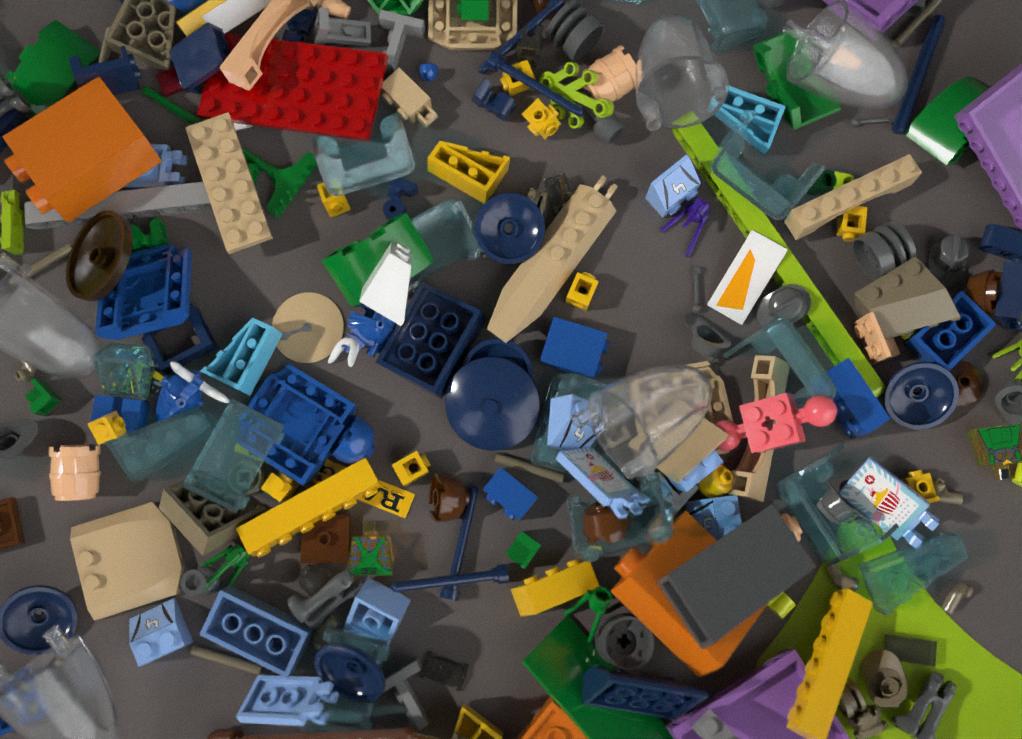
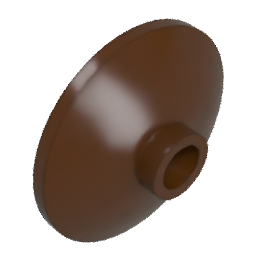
(974, 382)

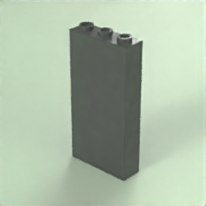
(736, 576)

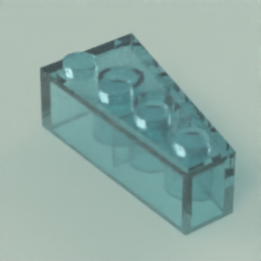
(158, 444)
(905, 571)

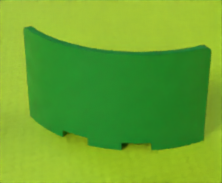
(45, 68)
(801, 106)
(936, 126)
(355, 262)

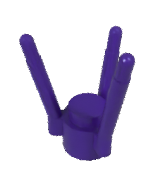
(696, 212)

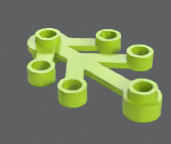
(570, 92)

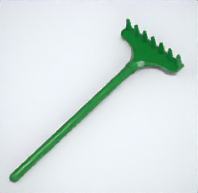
(286, 180)

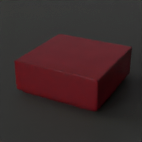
(169, 82)

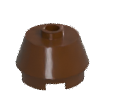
(984, 290)
(603, 524)

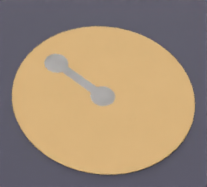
(309, 327)

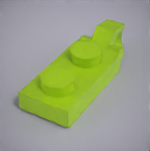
(12, 223)

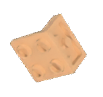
(875, 345)

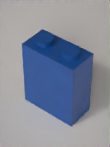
(574, 348)

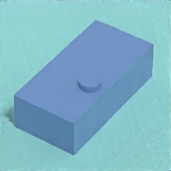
(257, 631)

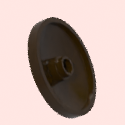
(99, 256)

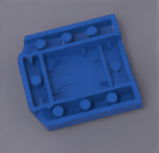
(148, 295)
(311, 418)

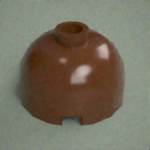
(448, 497)

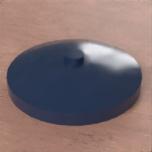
(492, 403)

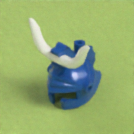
(366, 329)
(183, 392)

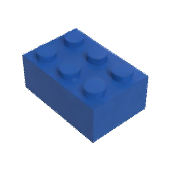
(951, 340)
(855, 402)

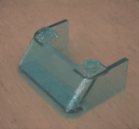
(773, 199)
(785, 337)
(830, 540)

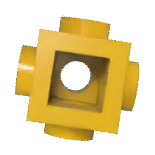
(541, 119)

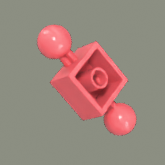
(788, 429)

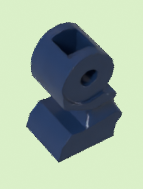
(498, 103)
(395, 205)

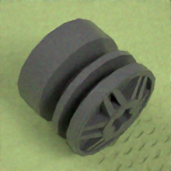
(574, 30)
(883, 249)
(628, 655)

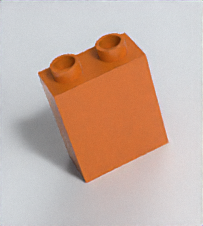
(79, 151)
(648, 602)

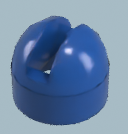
(428, 72)

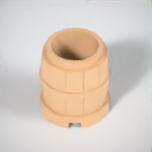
(614, 74)
(74, 472)

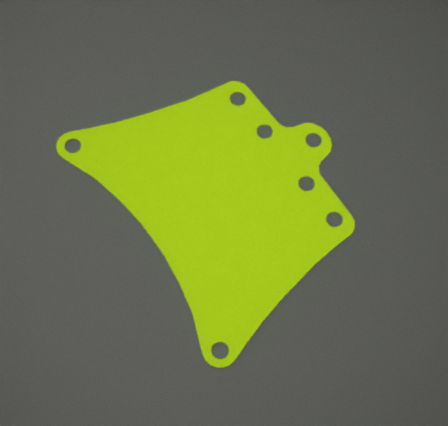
(987, 689)

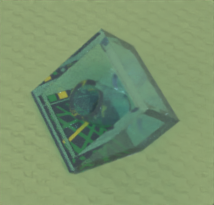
(125, 370)

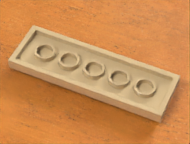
(228, 183)

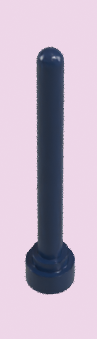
(553, 6)
(498, 63)
(498, 574)
(451, 592)

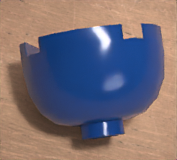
(355, 442)

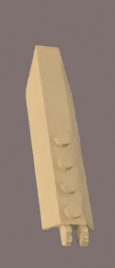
(560, 252)

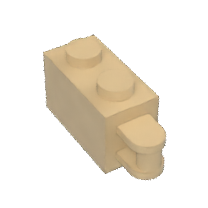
(408, 98)

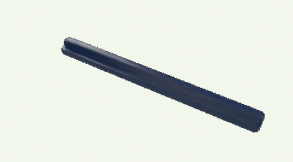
(918, 74)

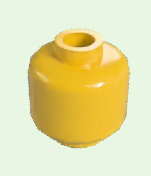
(716, 483)

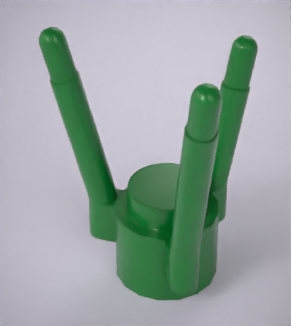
(236, 557)
(598, 602)

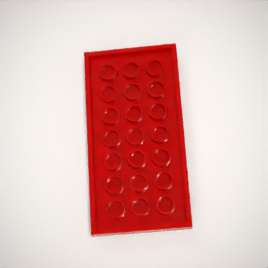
(303, 90)

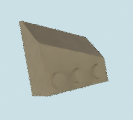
(145, 31)
(906, 300)
(202, 520)

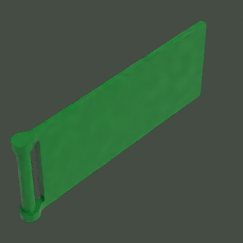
(559, 667)

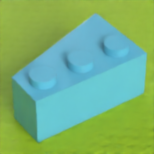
(764, 124)
(245, 357)

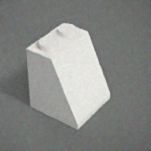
(389, 283)

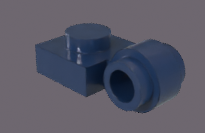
(298, 25)

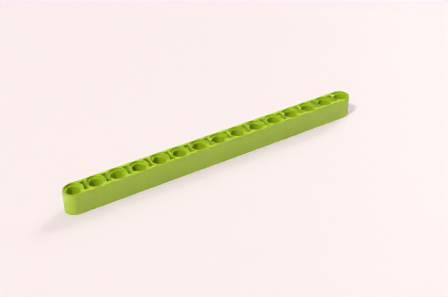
(820, 317)

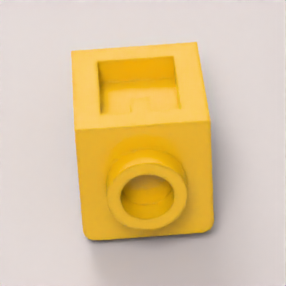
(333, 204)
(107, 427)

